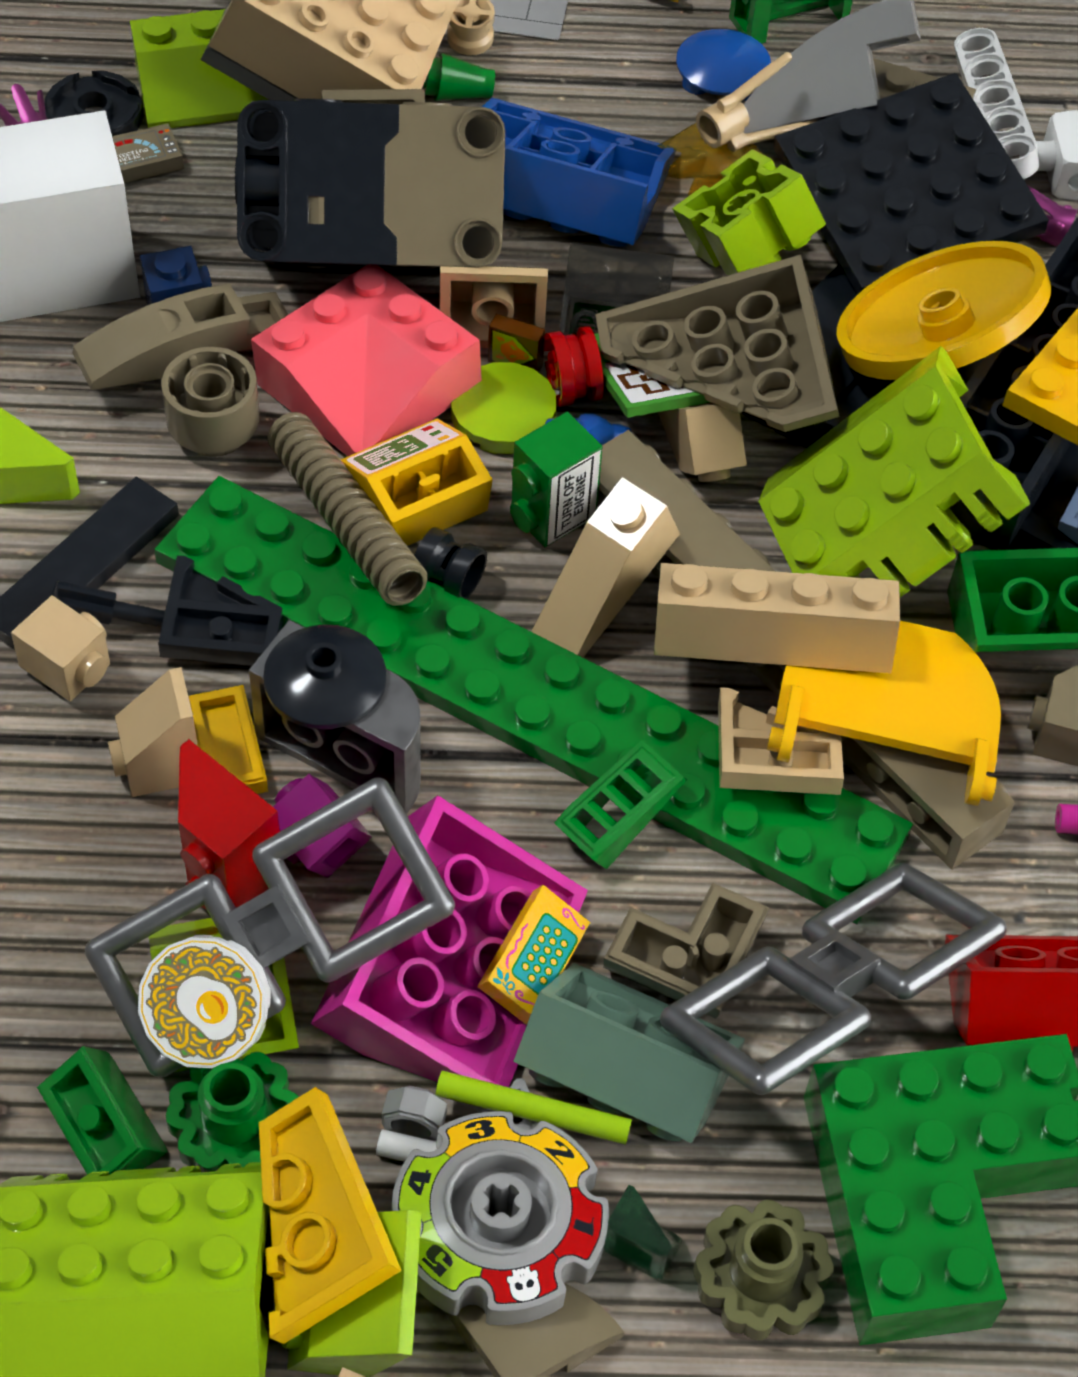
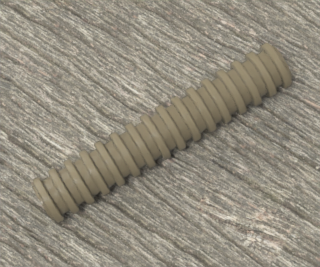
(347, 509)

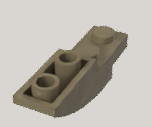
(148, 339)

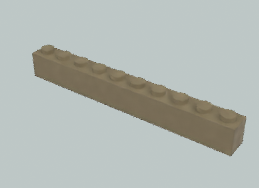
(911, 784)

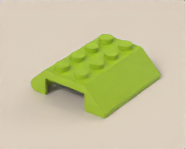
(885, 483)
(133, 1274)

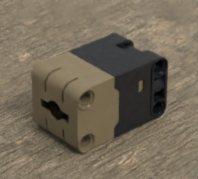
(370, 183)

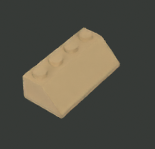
(777, 618)

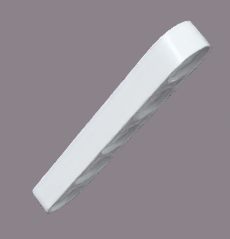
(997, 88)

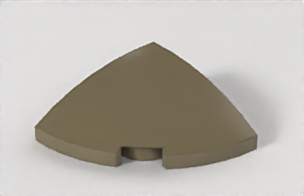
(541, 1345)

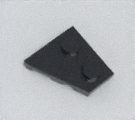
(215, 619)

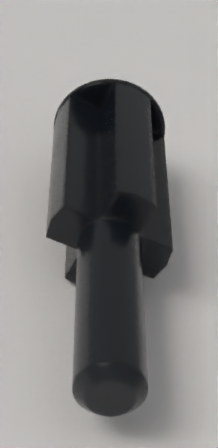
(104, 606)

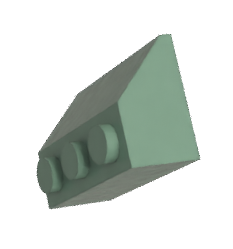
(617, 1053)

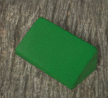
(101, 1114)

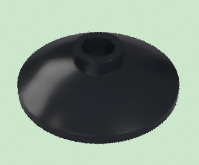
(330, 694)

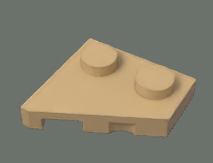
(746, 763)

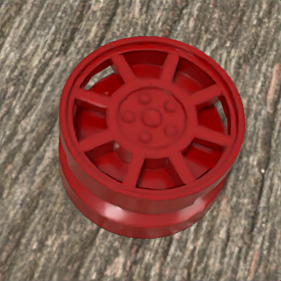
(574, 366)

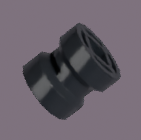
(451, 564)

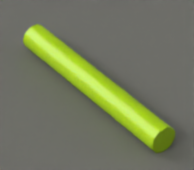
(533, 1107)

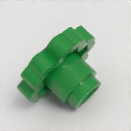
(222, 1108)

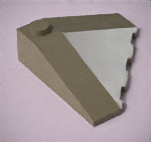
(735, 340)

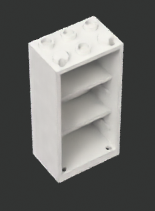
(62, 218)

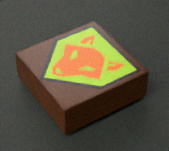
(515, 342)

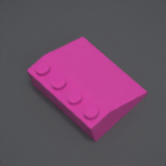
(422, 997)

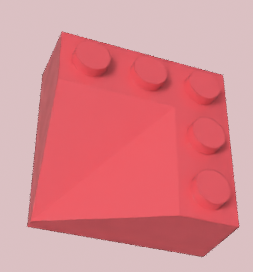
(366, 360)

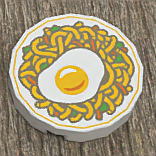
(204, 1001)

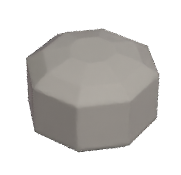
(414, 1112)

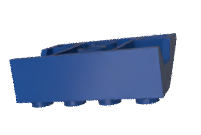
(579, 174)

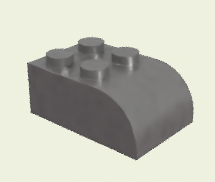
(376, 746)

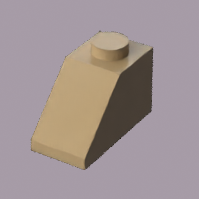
(705, 440)
(152, 735)

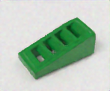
(606, 788)

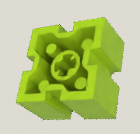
(749, 215)

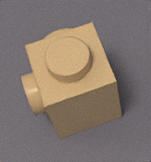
(62, 648)

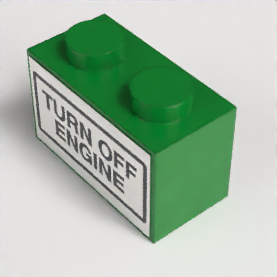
(555, 479)

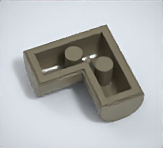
(682, 961)

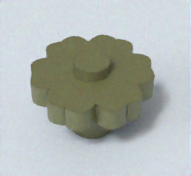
(763, 1269)

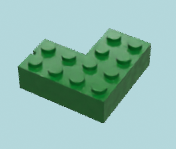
(911, 1154)

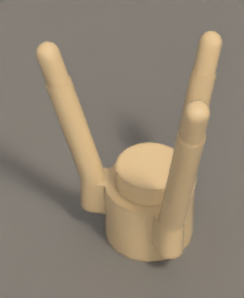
(728, 117)

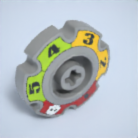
(503, 1217)

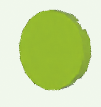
(504, 406)

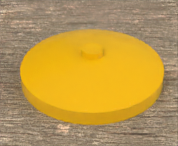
(954, 298)

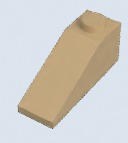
(606, 567)

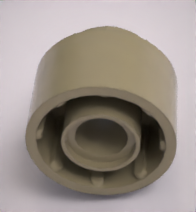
(210, 400)

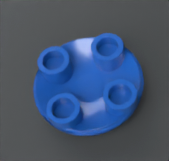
(719, 61)

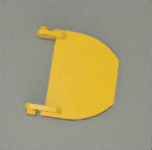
(930, 704)

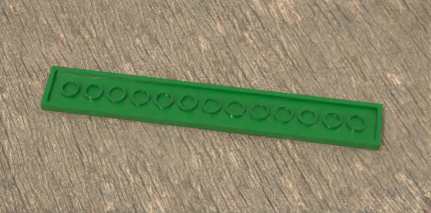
(537, 696)

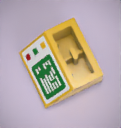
(423, 479)

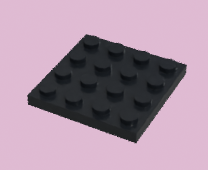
(910, 179)

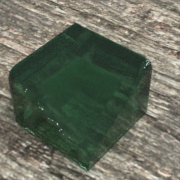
(638, 1238)

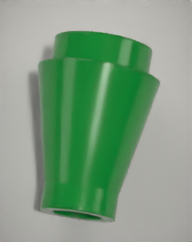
(458, 80)

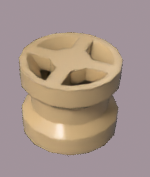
(471, 27)

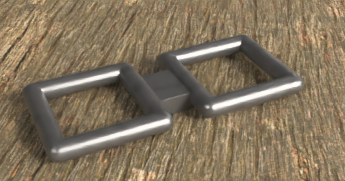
(280, 917)
(830, 975)

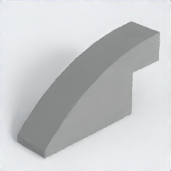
(833, 68)

